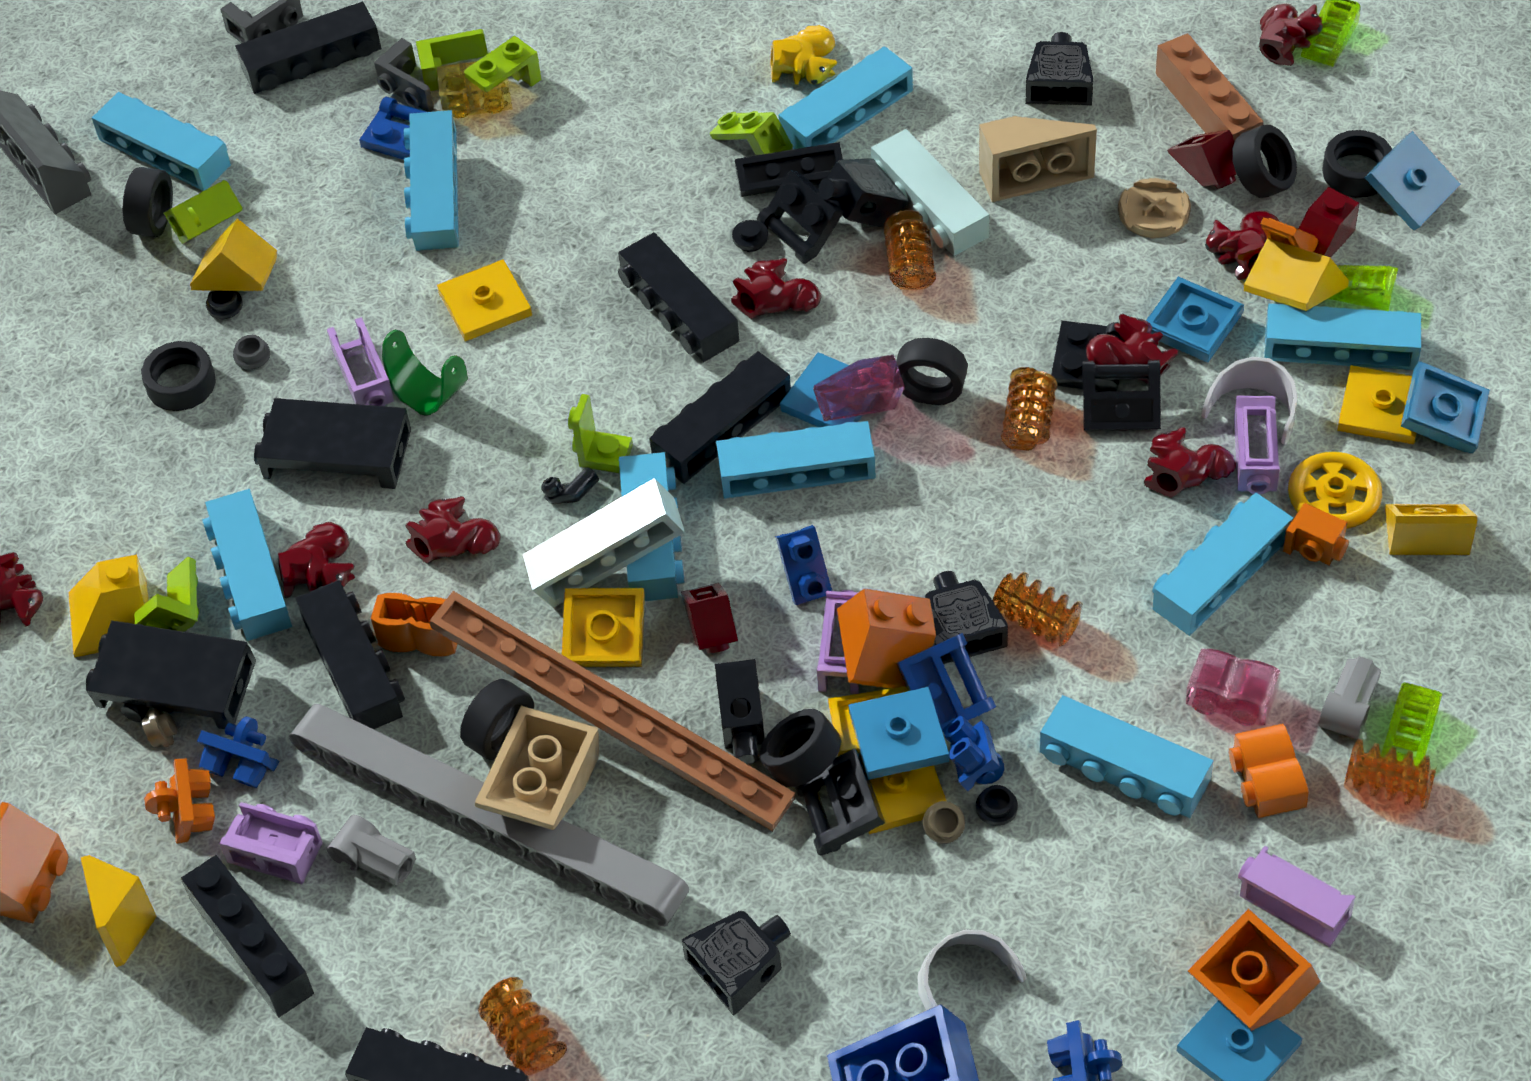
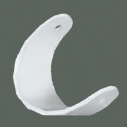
(1256, 374)
(971, 937)

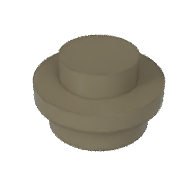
(159, 728)
(943, 822)

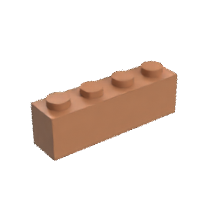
(1203, 88)

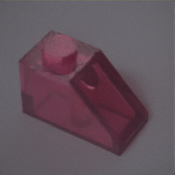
(860, 389)

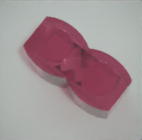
(1232, 687)

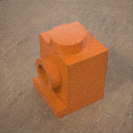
(1316, 535)

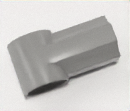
(1349, 704)
(364, 847)

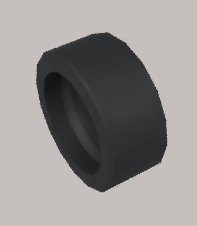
(1352, 143)
(1250, 165)
(145, 201)
(937, 355)
(183, 396)
(492, 716)
(799, 766)

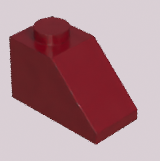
(1207, 158)
(1331, 221)
(710, 617)

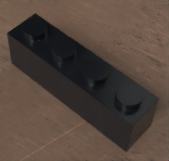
(308, 47)
(678, 297)
(723, 412)
(349, 656)
(247, 936)
(391, 1057)

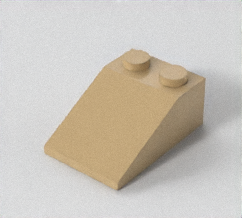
(1034, 155)
(540, 768)

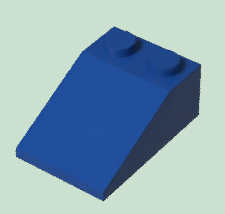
(917, 1049)

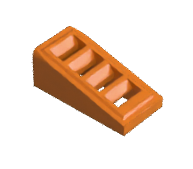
(1288, 234)

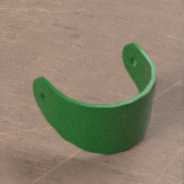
(414, 382)

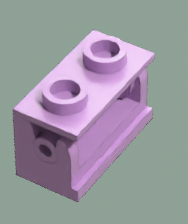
(272, 842)

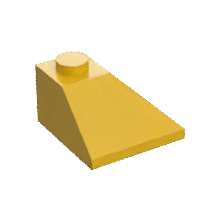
(106, 593)

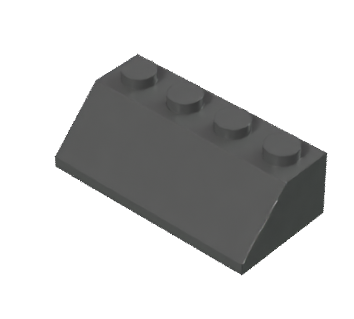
(39, 156)

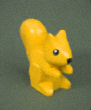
(803, 55)

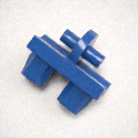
(804, 565)
(973, 753)
(252, 761)
(1078, 1051)

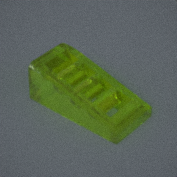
(1337, 12)
(1368, 295)
(1417, 704)

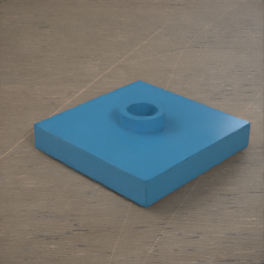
(1412, 181)
(1194, 318)
(801, 398)
(1445, 408)
(898, 733)
(1232, 1052)

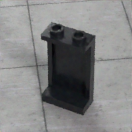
(334, 439)
(171, 671)

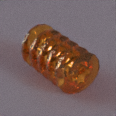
(909, 251)
(1028, 409)
(1037, 609)
(1390, 773)
(520, 1027)

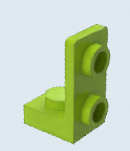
(448, 49)
(509, 59)
(760, 129)
(203, 211)
(595, 448)
(177, 609)

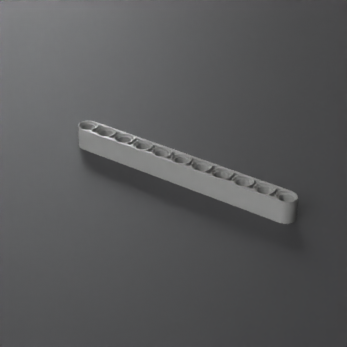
(452, 793)

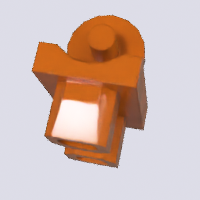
(177, 799)

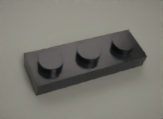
(767, 171)

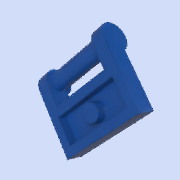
(387, 135)
(928, 670)

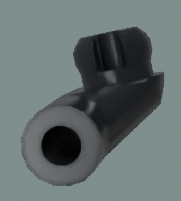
(569, 492)

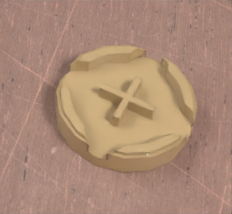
(1154, 208)

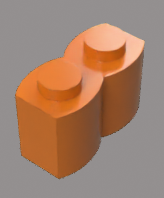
(404, 625)
(1269, 771)

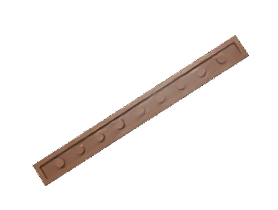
(613, 711)

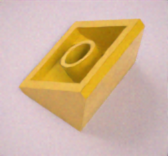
(235, 262)
(1294, 276)
(1430, 529)
(118, 907)

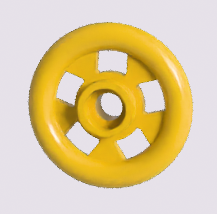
(1332, 463)

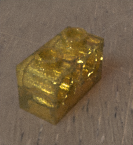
(465, 97)

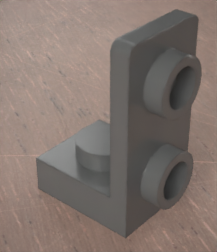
(274, 18)
(394, 76)

